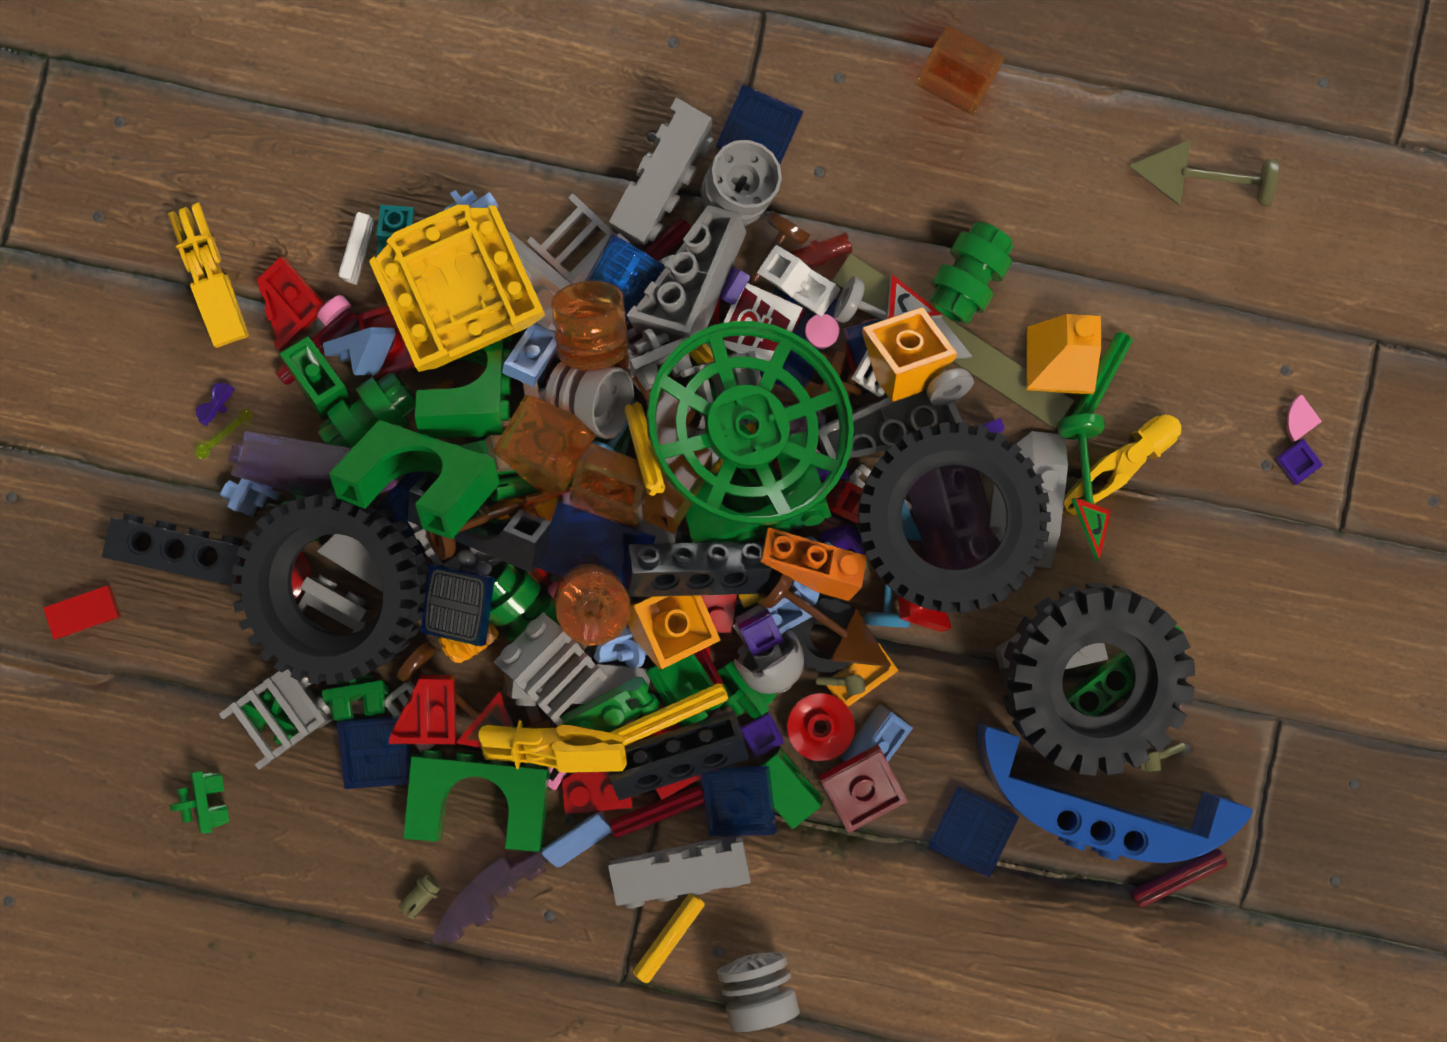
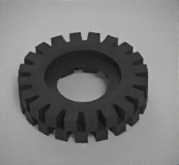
(1049, 643)

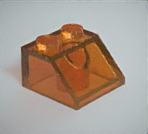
(544, 444)

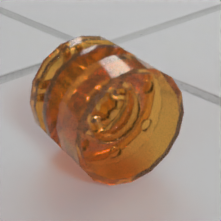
(590, 325)
(594, 584)

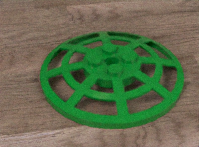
(762, 409)

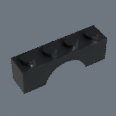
(515, 540)

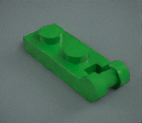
(613, 707)

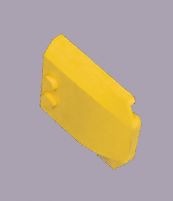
(455, 284)

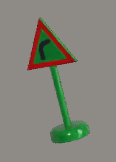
(1092, 517)

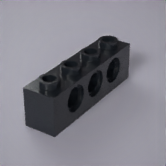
(124, 546)
(695, 569)
(680, 755)

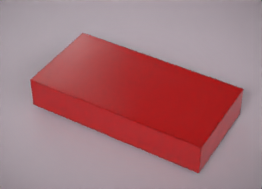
(82, 612)

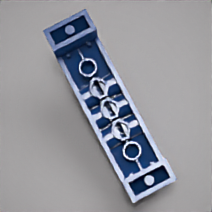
(1150, 838)

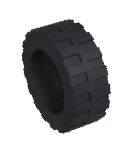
(814, 657)

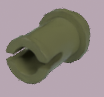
(423, 892)

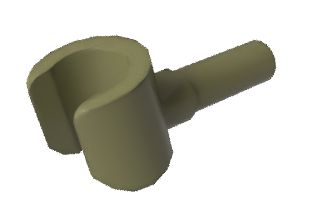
(853, 683)
(1155, 756)

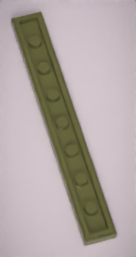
(986, 364)

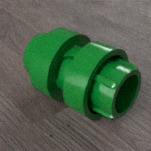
(964, 285)
(380, 400)
(517, 600)

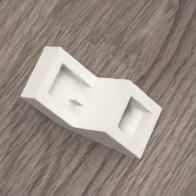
(798, 280)

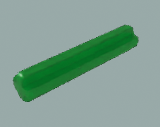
(1106, 370)

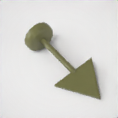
(1169, 168)

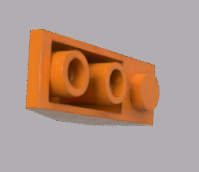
(815, 564)

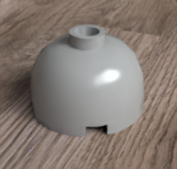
(773, 669)

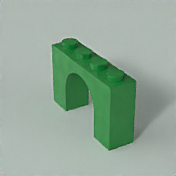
(471, 409)
(391, 451)
(708, 528)
(435, 775)

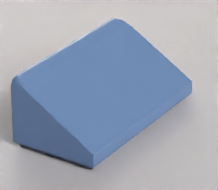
(881, 729)
(577, 839)

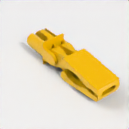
(210, 285)
(1150, 441)
(563, 748)

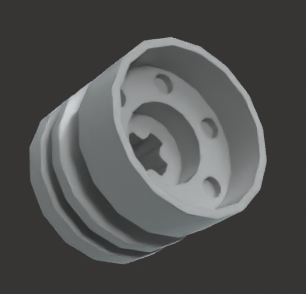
(749, 168)
(592, 396)
(760, 999)

